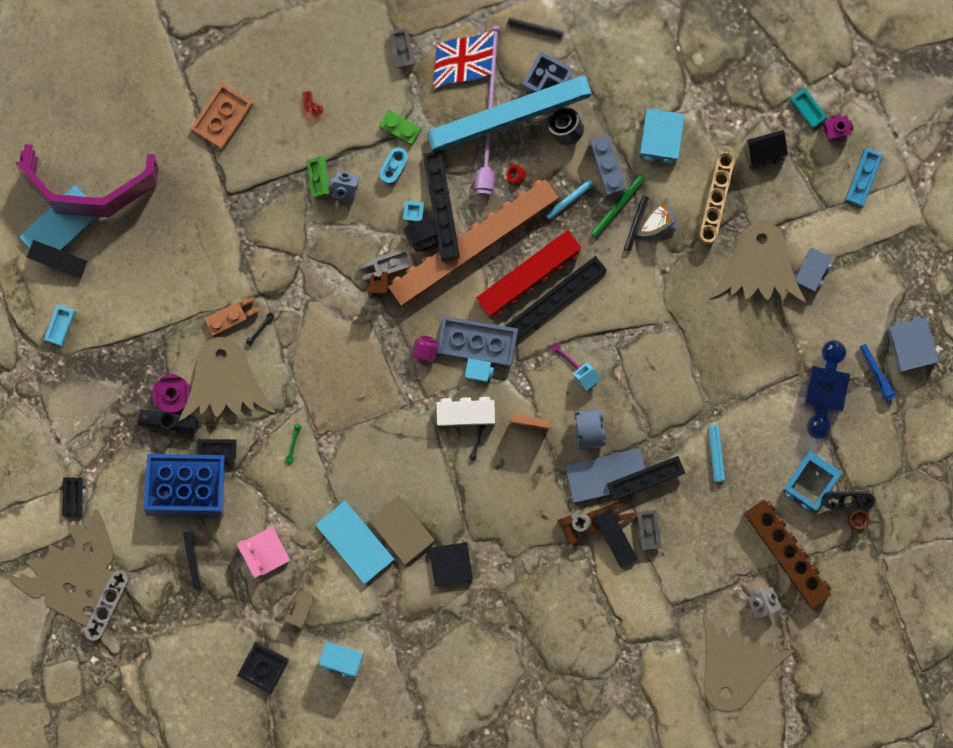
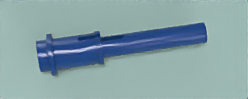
(881, 382)

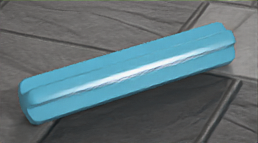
(716, 453)

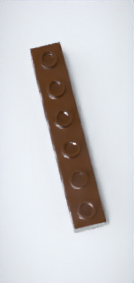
(822, 588)

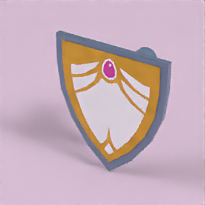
(658, 220)

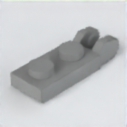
(388, 263)

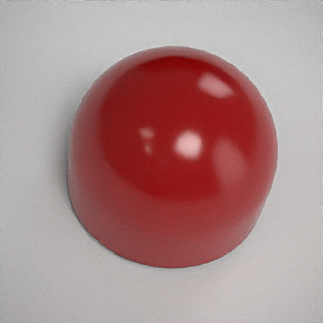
(521, 174)

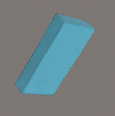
(59, 325)

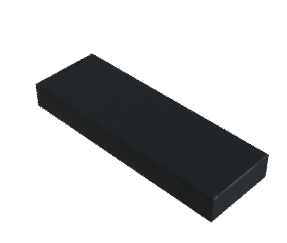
(56, 259)
(615, 537)
(192, 560)

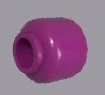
(425, 349)

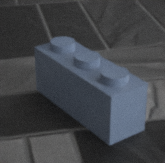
(607, 166)

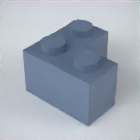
(546, 69)

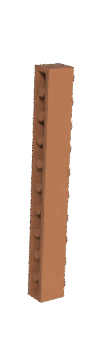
(474, 242)

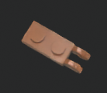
(230, 316)

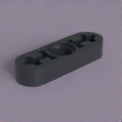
(841, 496)

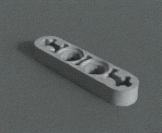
(104, 604)

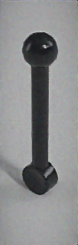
(270, 316)
(473, 456)

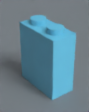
(661, 136)

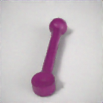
(555, 347)

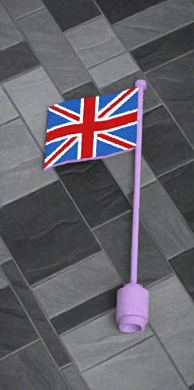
(466, 61)

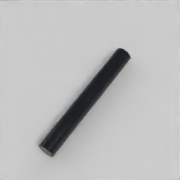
(536, 28)
(636, 223)

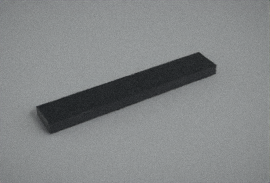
(441, 206)
(557, 296)

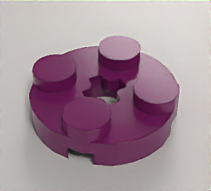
(163, 386)

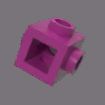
(831, 128)

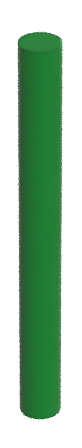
(618, 205)

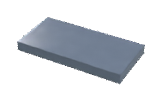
(477, 341)
(590, 477)

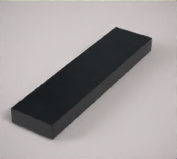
(645, 478)

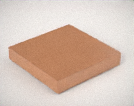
(530, 422)

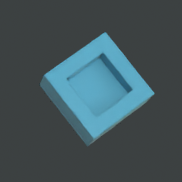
(413, 211)

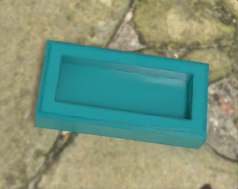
(808, 108)

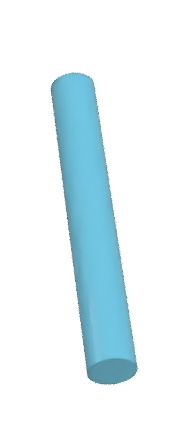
(569, 199)

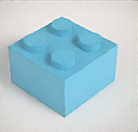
(341, 659)

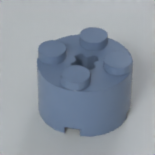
(589, 429)

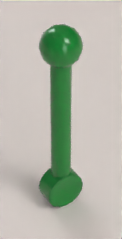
(289, 458)

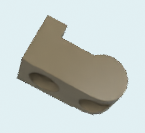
(304, 603)

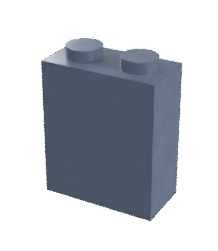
(912, 344)

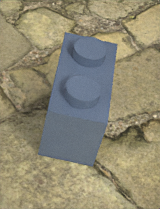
(812, 270)

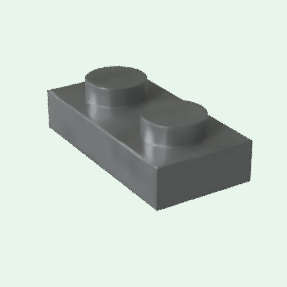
(402, 48)
(649, 530)

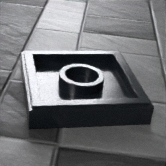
(450, 564)
(263, 667)

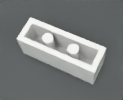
(465, 412)

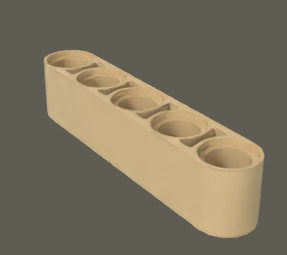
(721, 190)

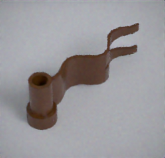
(572, 535)

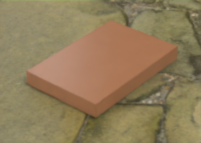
(221, 116)

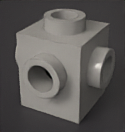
(764, 602)

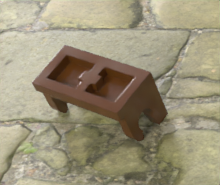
(379, 289)

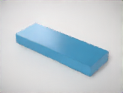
(864, 177)

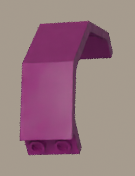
(83, 205)

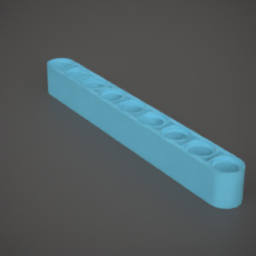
(509, 113)

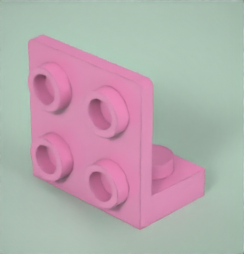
(263, 552)

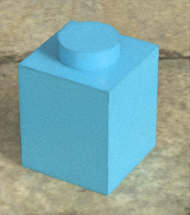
(478, 370)

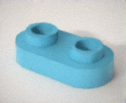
(393, 166)

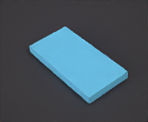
(57, 229)
(354, 542)

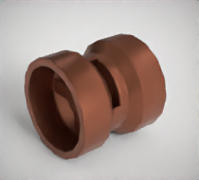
(858, 520)

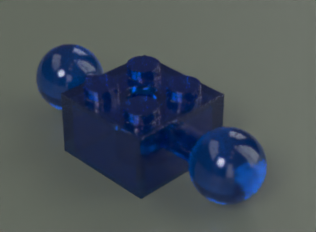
(815, 397)

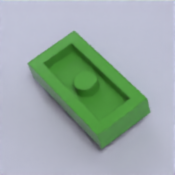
(400, 127)
(318, 177)

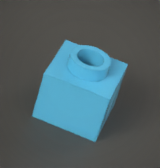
(586, 376)

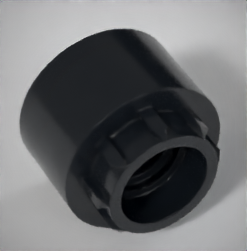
(565, 126)
(422, 234)

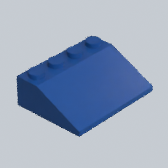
(185, 485)

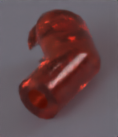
(310, 106)

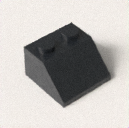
(766, 149)

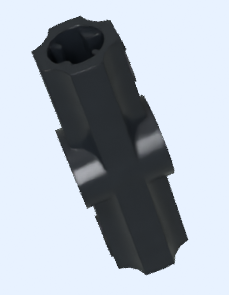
(155, 420)

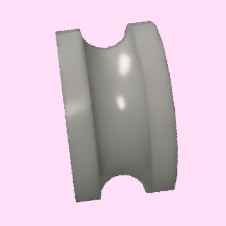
(586, 525)

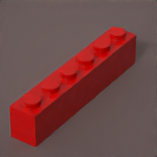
(528, 274)

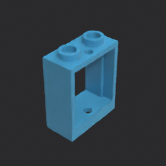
(820, 464)

